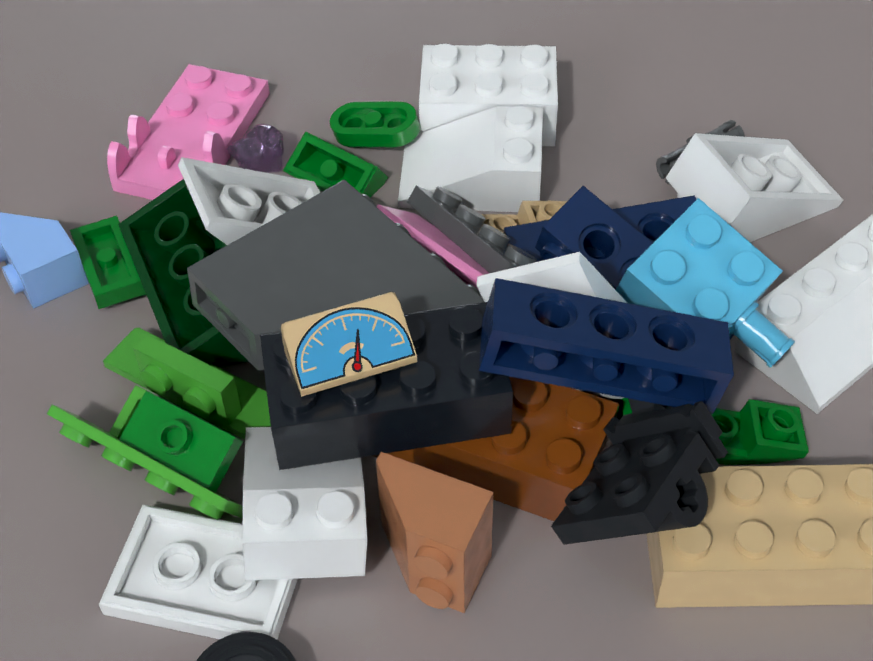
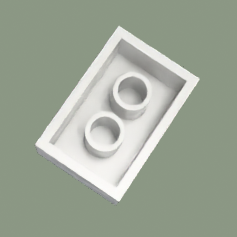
(476, 78)

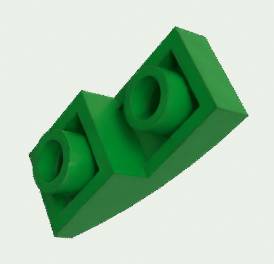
(761, 433)

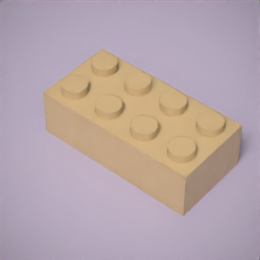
(772, 540)

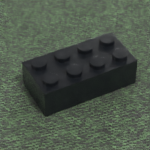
(401, 409)

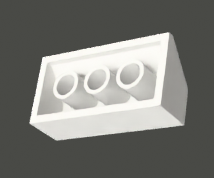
(829, 318)

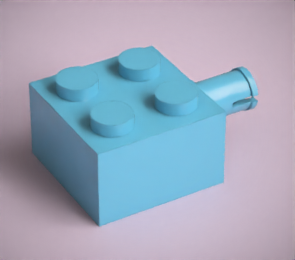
(708, 273)

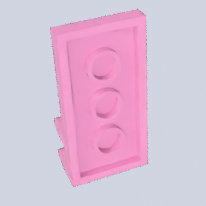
(194, 121)

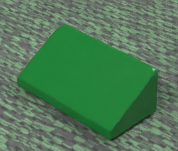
(329, 165)

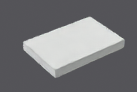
(191, 578)

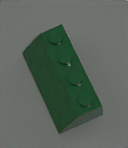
(163, 243)

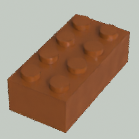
(543, 458)

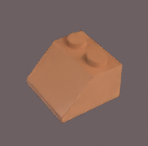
(435, 530)

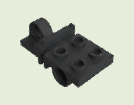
(647, 476)

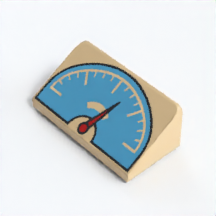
(347, 343)

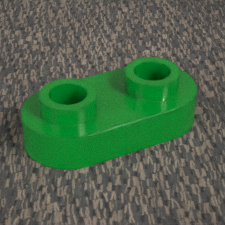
(375, 124)

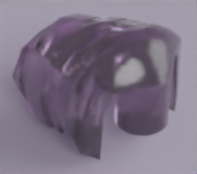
(259, 149)

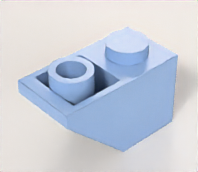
(39, 258)

